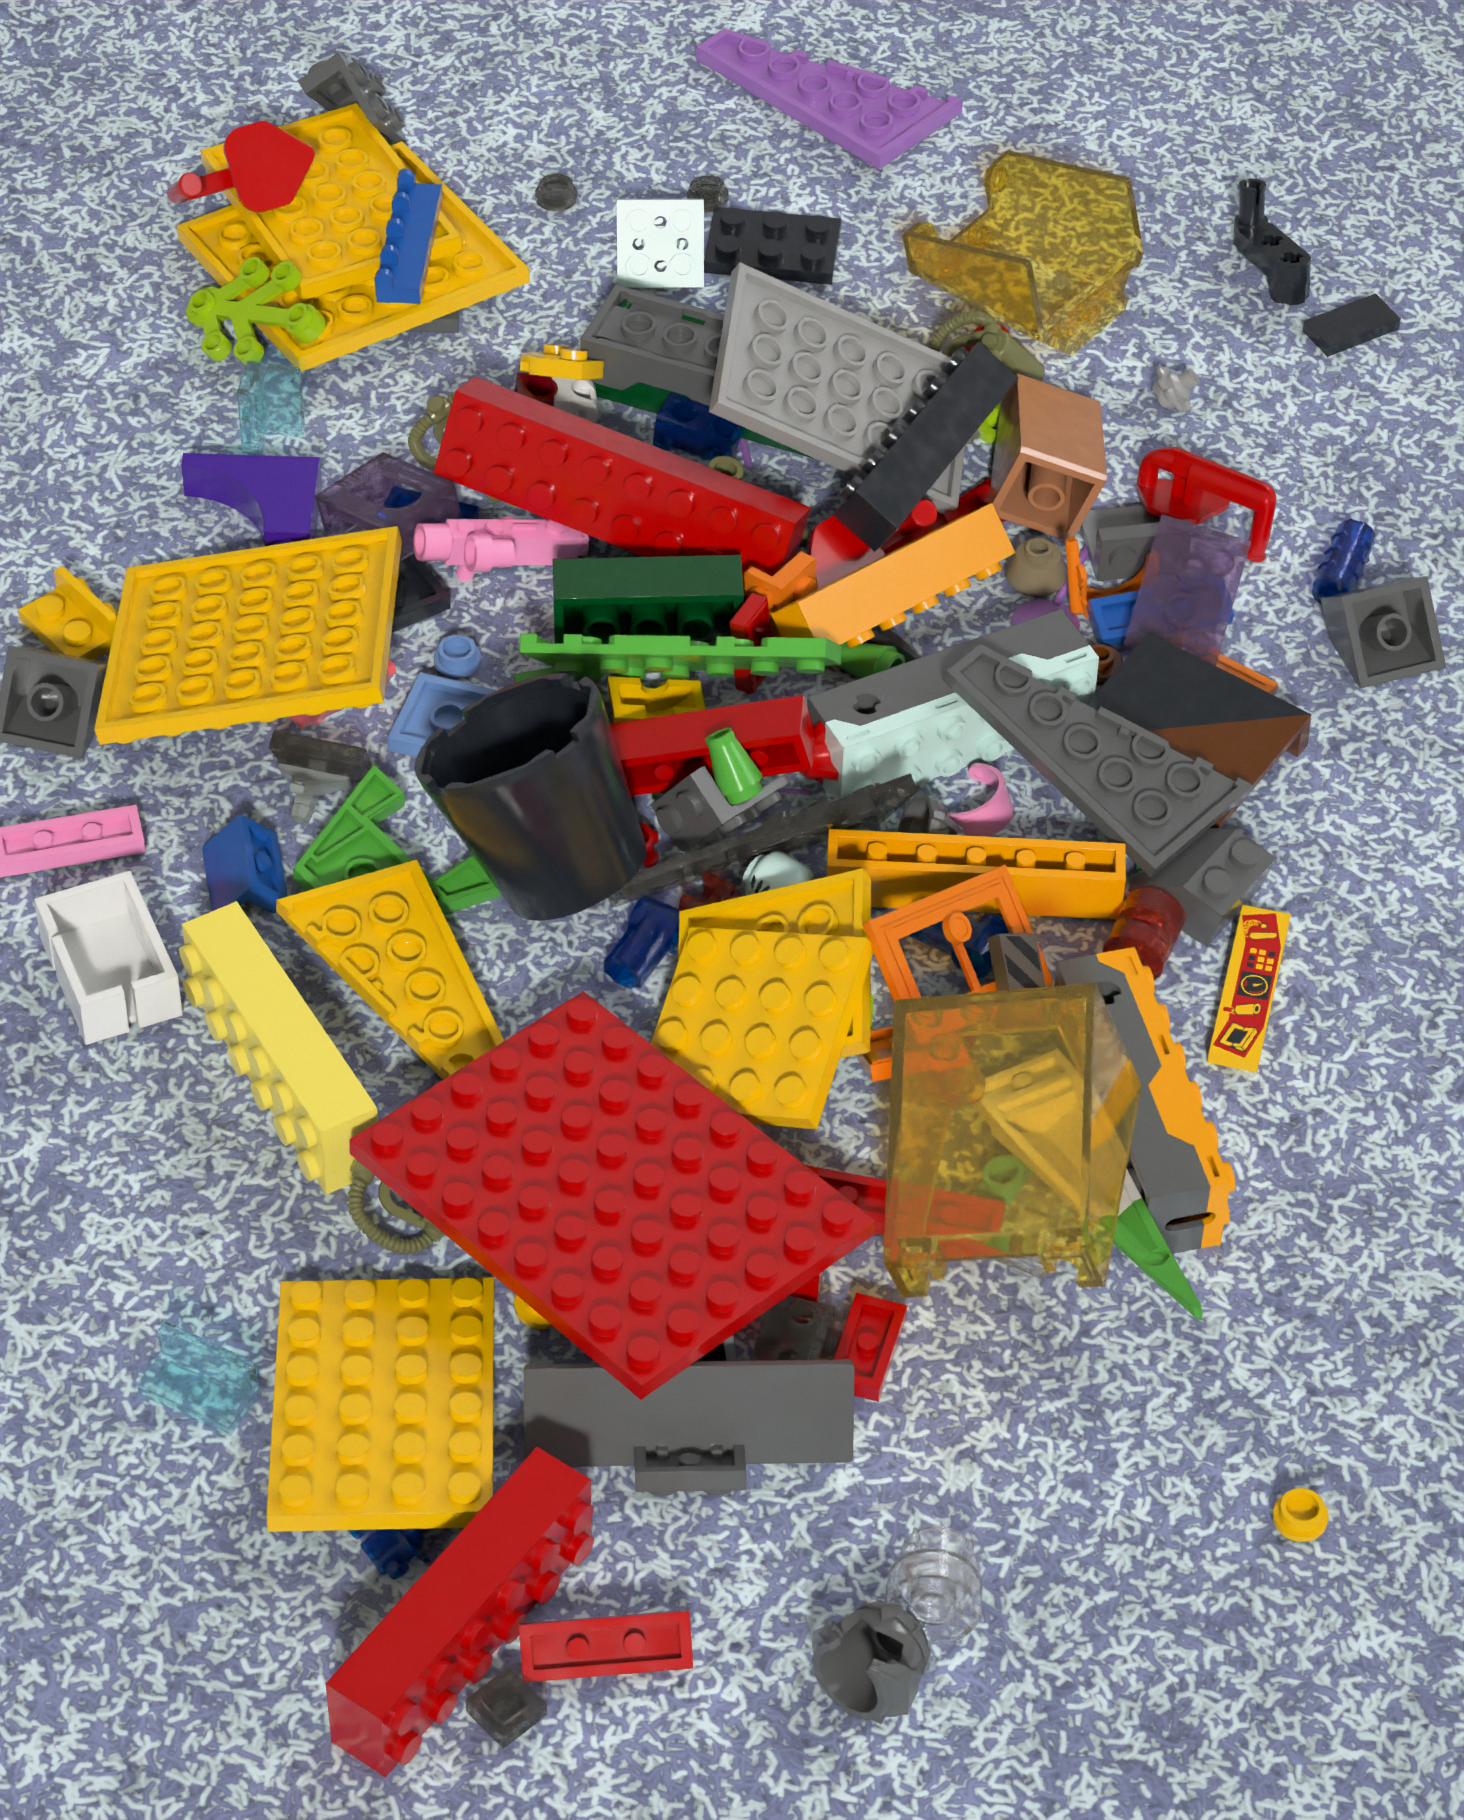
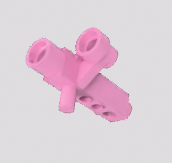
(501, 542)

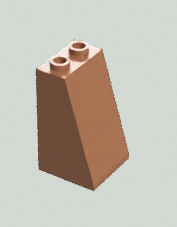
(1047, 458)

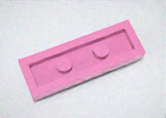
(70, 840)

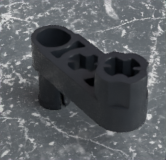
(1269, 247)

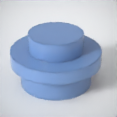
(457, 656)

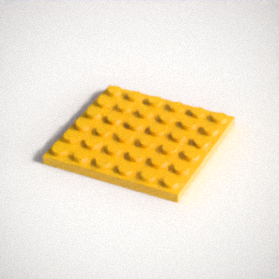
(351, 313)
(251, 636)

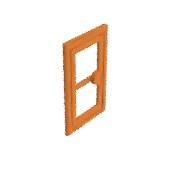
(948, 908)

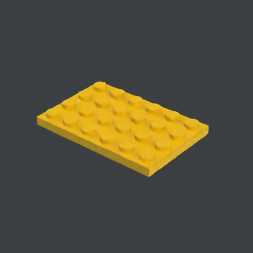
(342, 207)
(382, 1404)

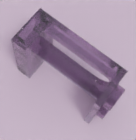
(360, 497)

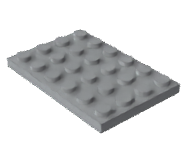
(820, 376)

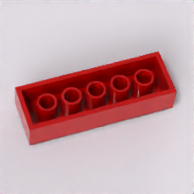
(460, 1613)

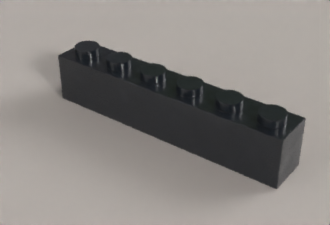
(925, 447)

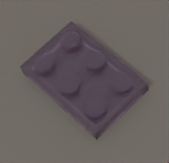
(1188, 588)

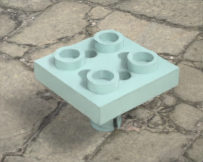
(660, 243)

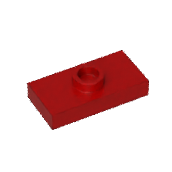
(751, 624)

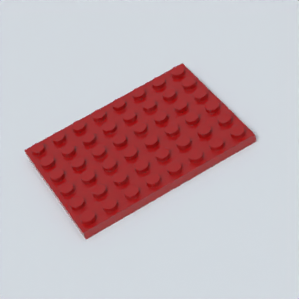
(612, 1192)

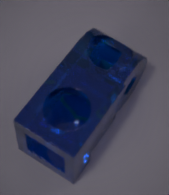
(694, 429)

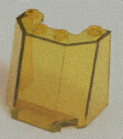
(1043, 253)

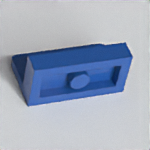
(244, 866)

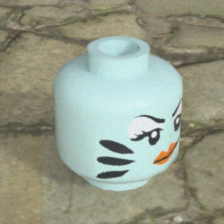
(773, 872)

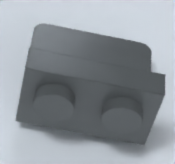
(343, 83)
(1119, 540)
(700, 814)

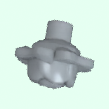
(1174, 389)

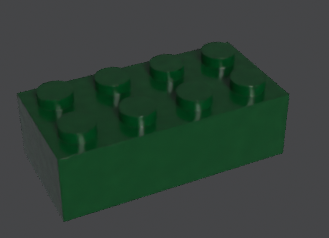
(647, 596)

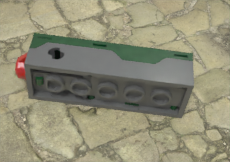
(655, 350)

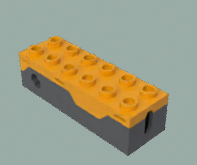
(1172, 1145)

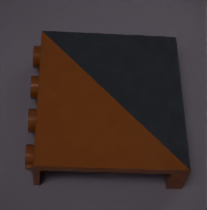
(1204, 711)

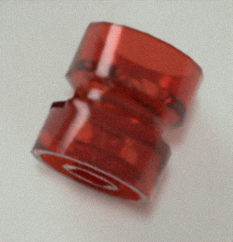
(1150, 924)

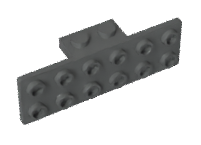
(696, 1425)

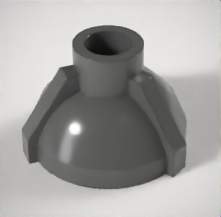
(927, 816)

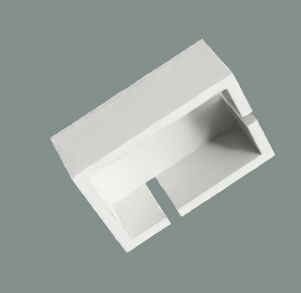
(108, 957)

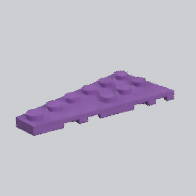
(833, 99)

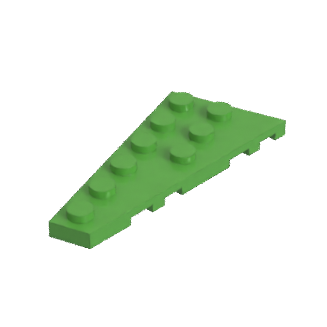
(678, 655)

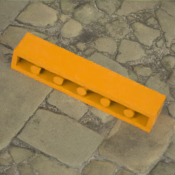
(900, 581)
(1047, 874)

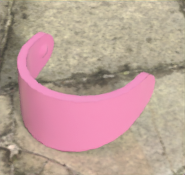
(993, 814)

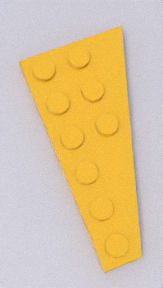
(401, 959)

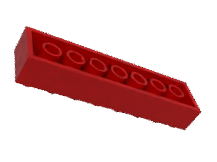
(611, 482)

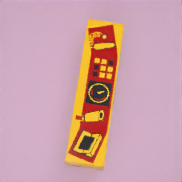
(1249, 988)

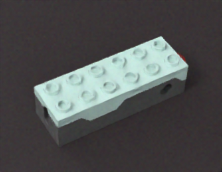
(919, 725)

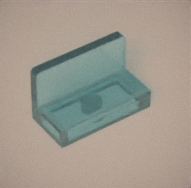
(269, 403)
(200, 1380)

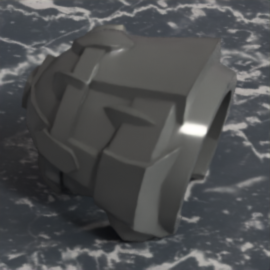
(872, 1660)

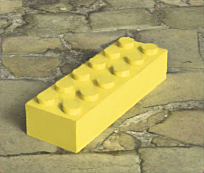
(276, 1043)

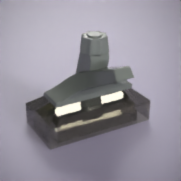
(316, 768)

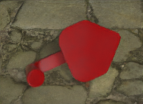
(262, 167)
(1203, 491)
(842, 552)

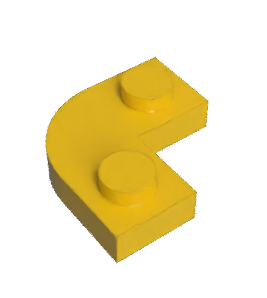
(561, 363)

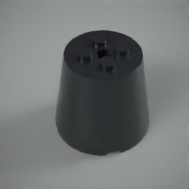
(538, 795)

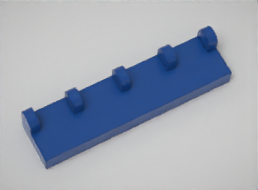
(408, 241)

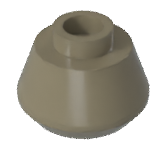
(1036, 568)

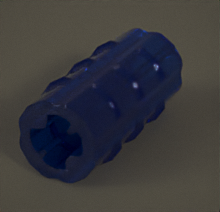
(1344, 559)

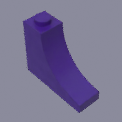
(268, 490)

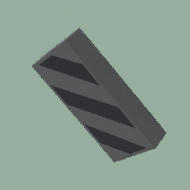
(1016, 961)

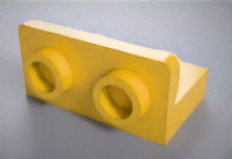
(71, 618)

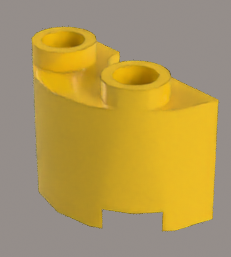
(634, 701)

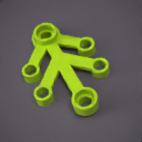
(213, 305)

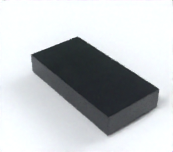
(1351, 325)

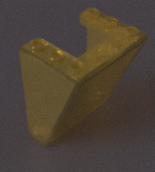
(1006, 1132)

